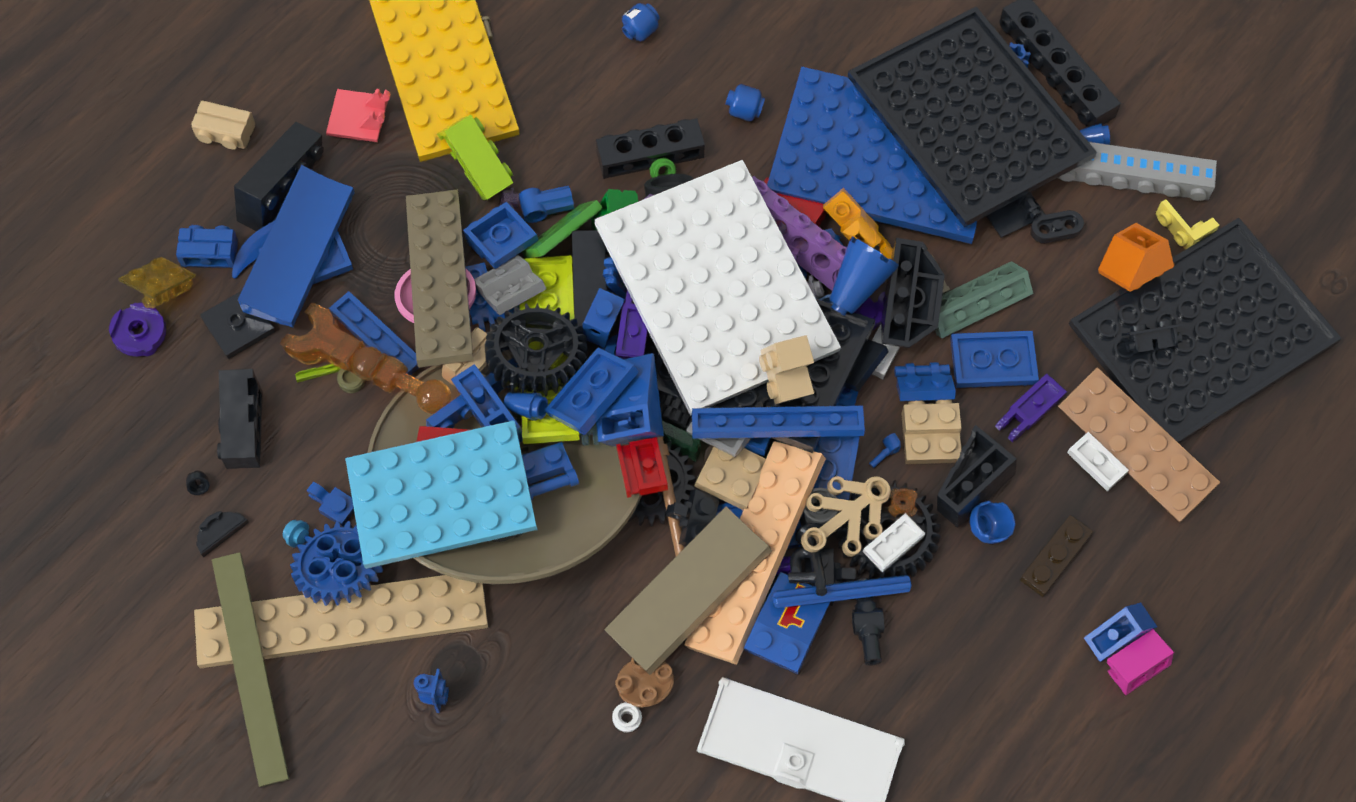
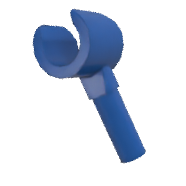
(892, 446)

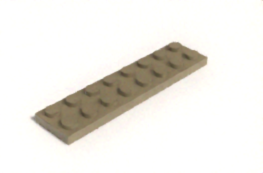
(438, 279)

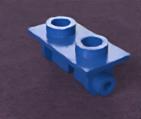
(432, 689)

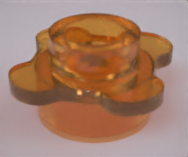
(906, 495)

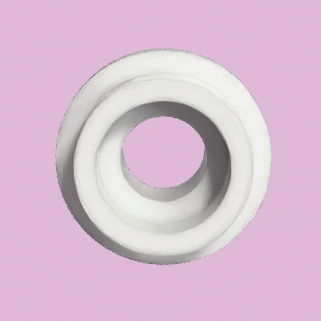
(626, 708)

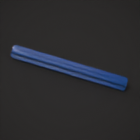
(842, 591)

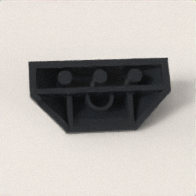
(911, 295)

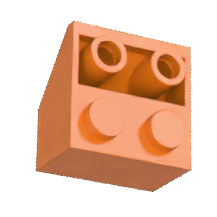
(1136, 257)

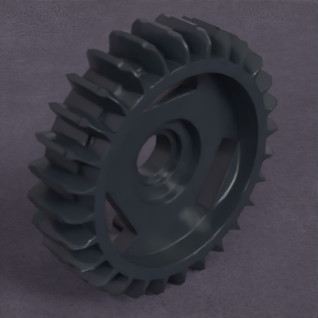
(534, 368)
(904, 563)

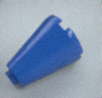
(859, 276)

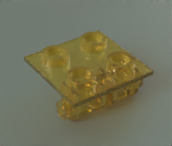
(159, 281)

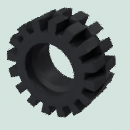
(674, 412)

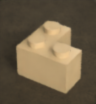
(787, 369)

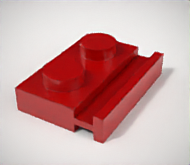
(642, 467)

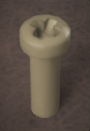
(486, 20)

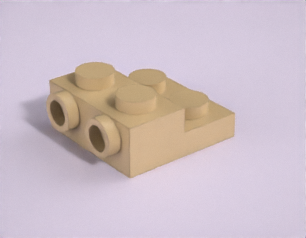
(931, 432)

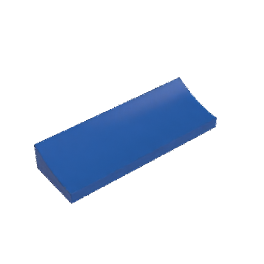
(295, 247)

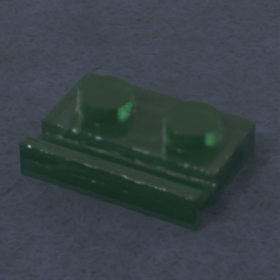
(681, 439)

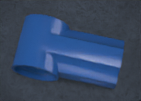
(538, 203)

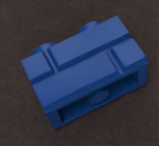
(207, 247)

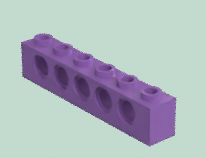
(800, 226)

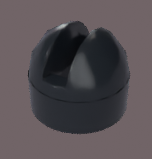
(192, 486)

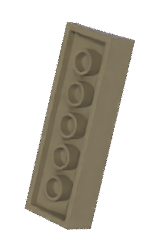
(688, 590)

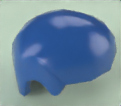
(992, 522)

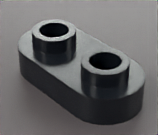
(1055, 227)

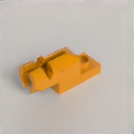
(856, 222)

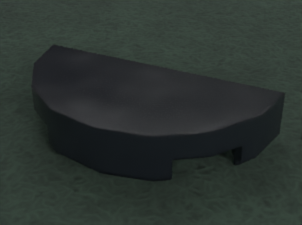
(217, 529)

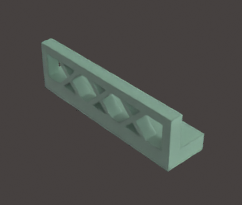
(981, 301)

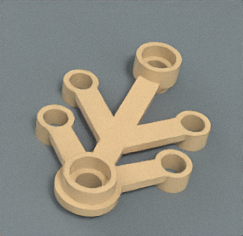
(849, 512)

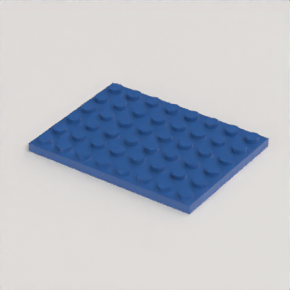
(841, 143)

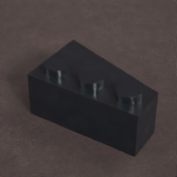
(240, 419)
(975, 477)

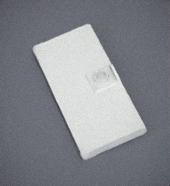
(799, 744)

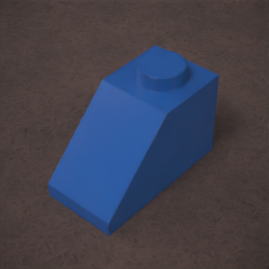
(1120, 631)

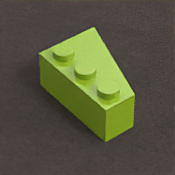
(477, 156)

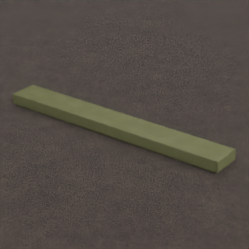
(250, 670)

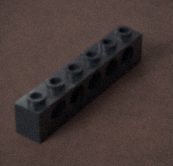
(1070, 67)

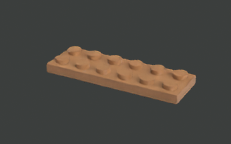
(1139, 444)

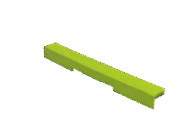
(316, 372)

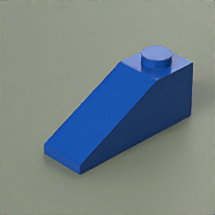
(482, 399)

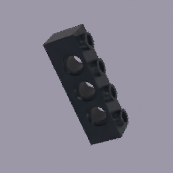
(640, 158)

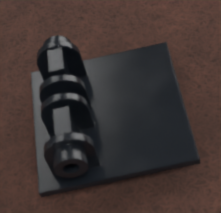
(1015, 215)

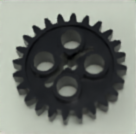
(681, 488)

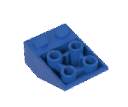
(636, 410)

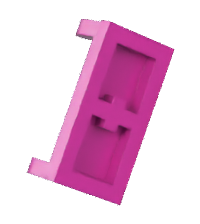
(1140, 661)

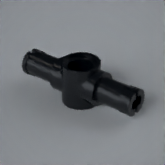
(868, 625)

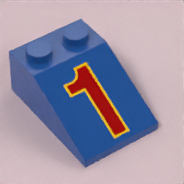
(785, 632)

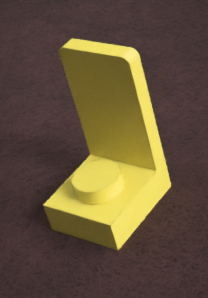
(1178, 227)

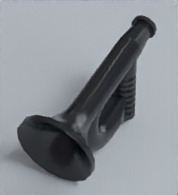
(817, 575)

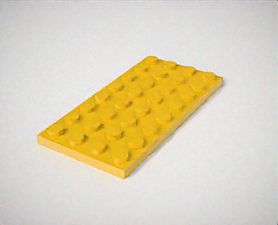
(443, 70)

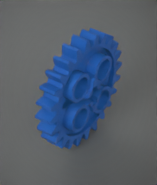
(327, 560)

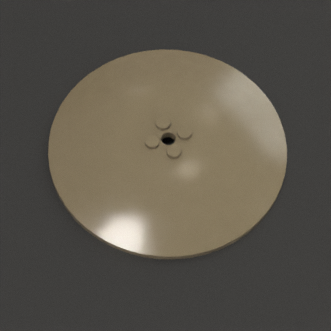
(569, 520)

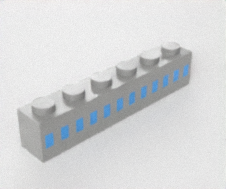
(1147, 172)

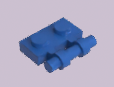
(924, 382)

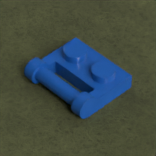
(546, 464)

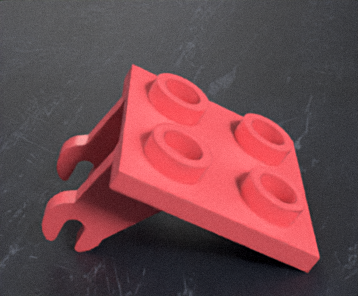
(358, 115)

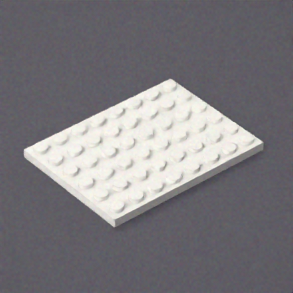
(713, 283)

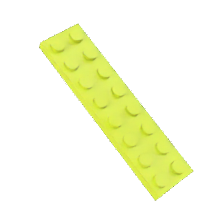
(559, 292)

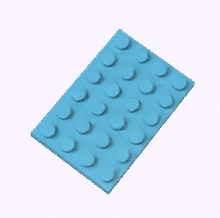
(440, 494)

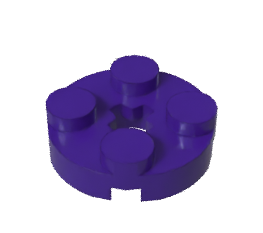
(141, 344)

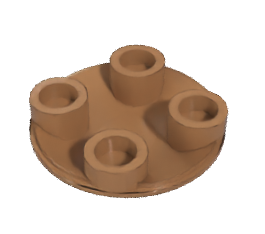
(640, 688)

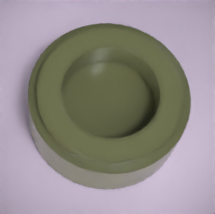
(349, 382)

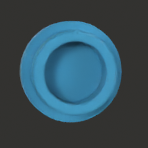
(295, 532)

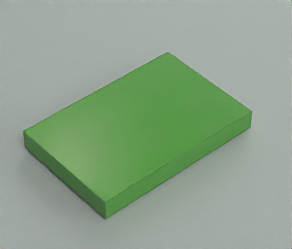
(562, 229)

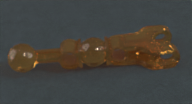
(332, 345)

